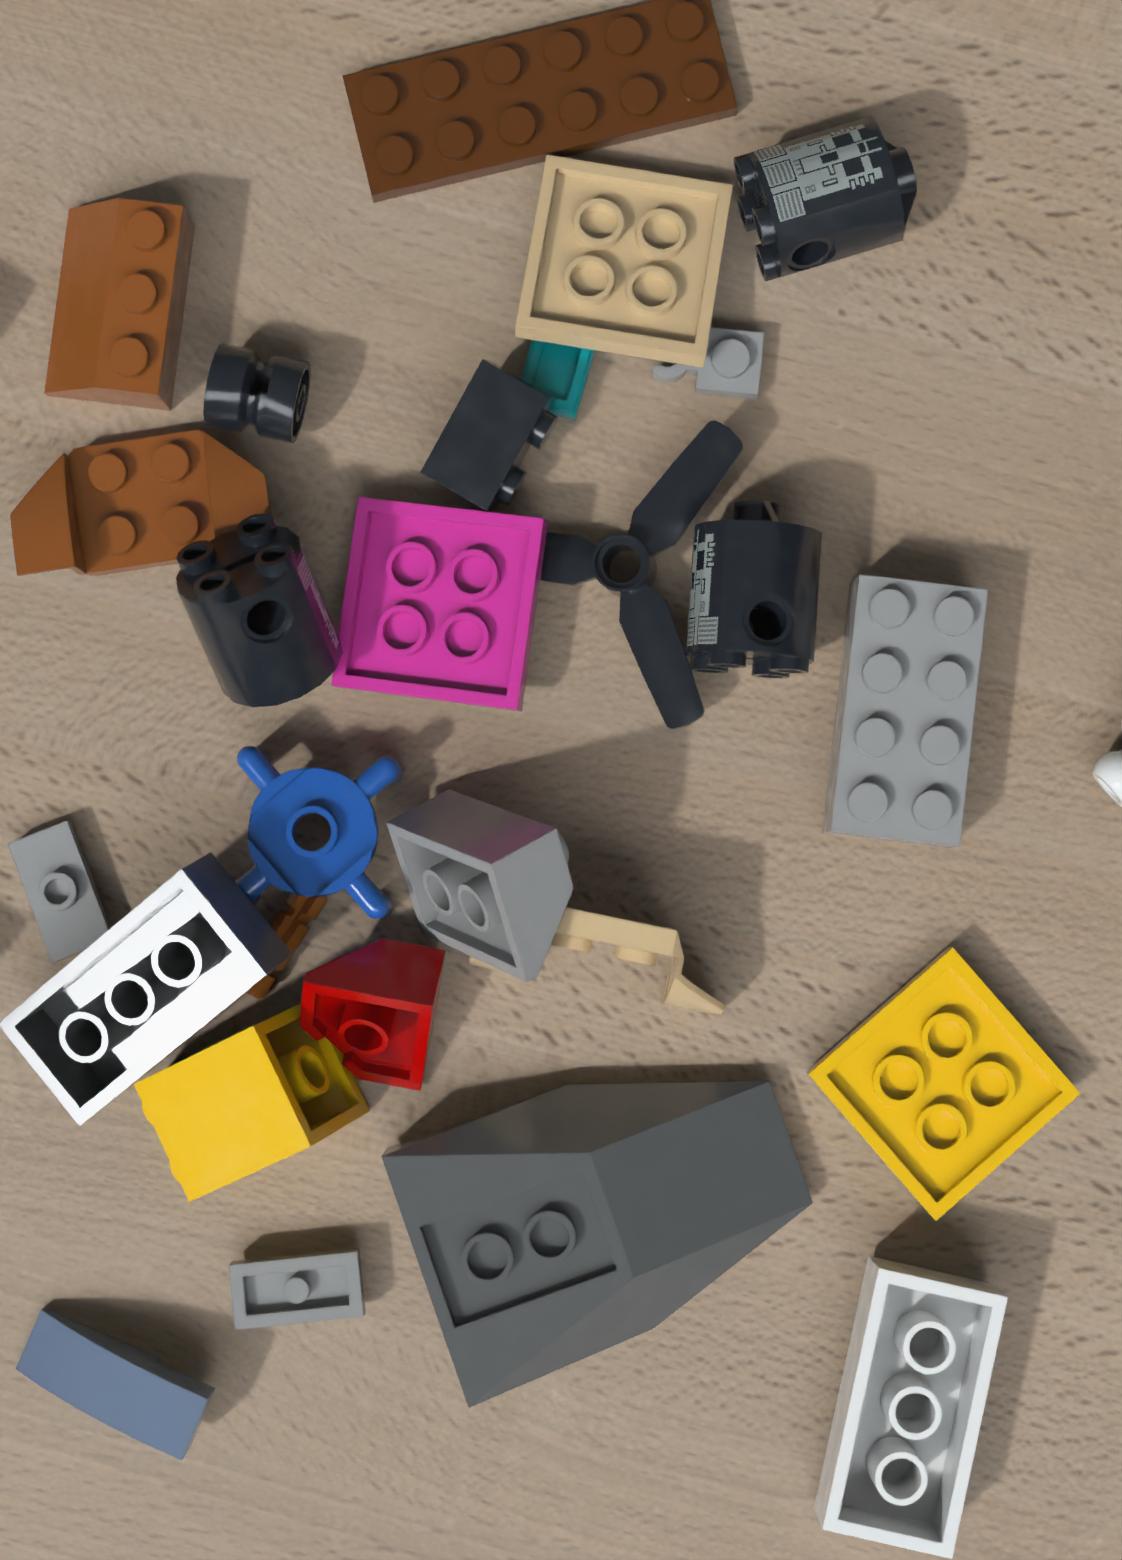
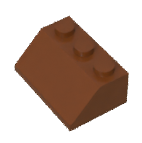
(121, 303)

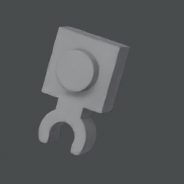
(729, 368)

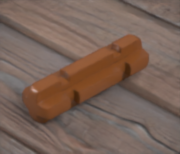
(291, 928)

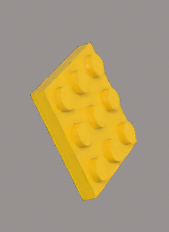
(943, 1083)

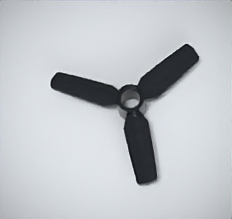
(654, 527)

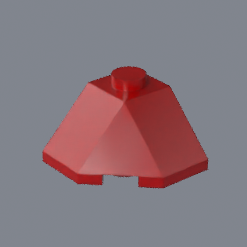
(377, 1009)

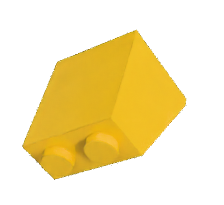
(249, 1102)

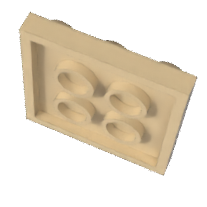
(624, 261)

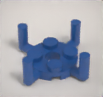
(352, 822)

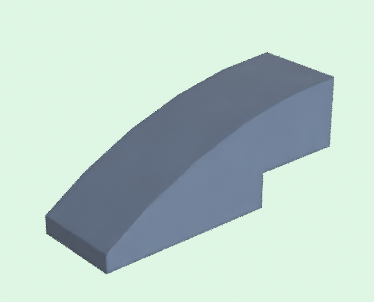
(115, 1383)

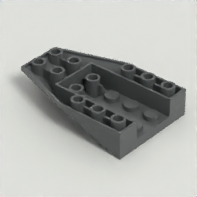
(588, 1216)

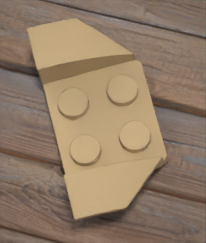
(635, 943)

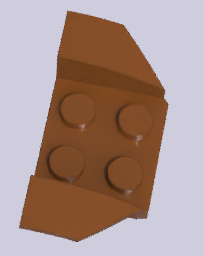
(133, 504)

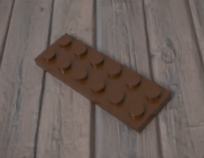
(539, 95)

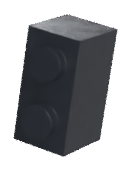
(490, 437)

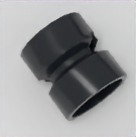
(235, 398)

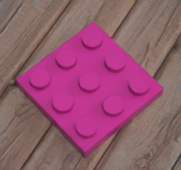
(440, 603)

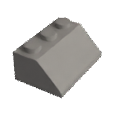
(484, 879)

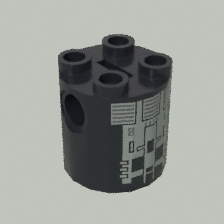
(825, 197)
(755, 573)
(258, 613)

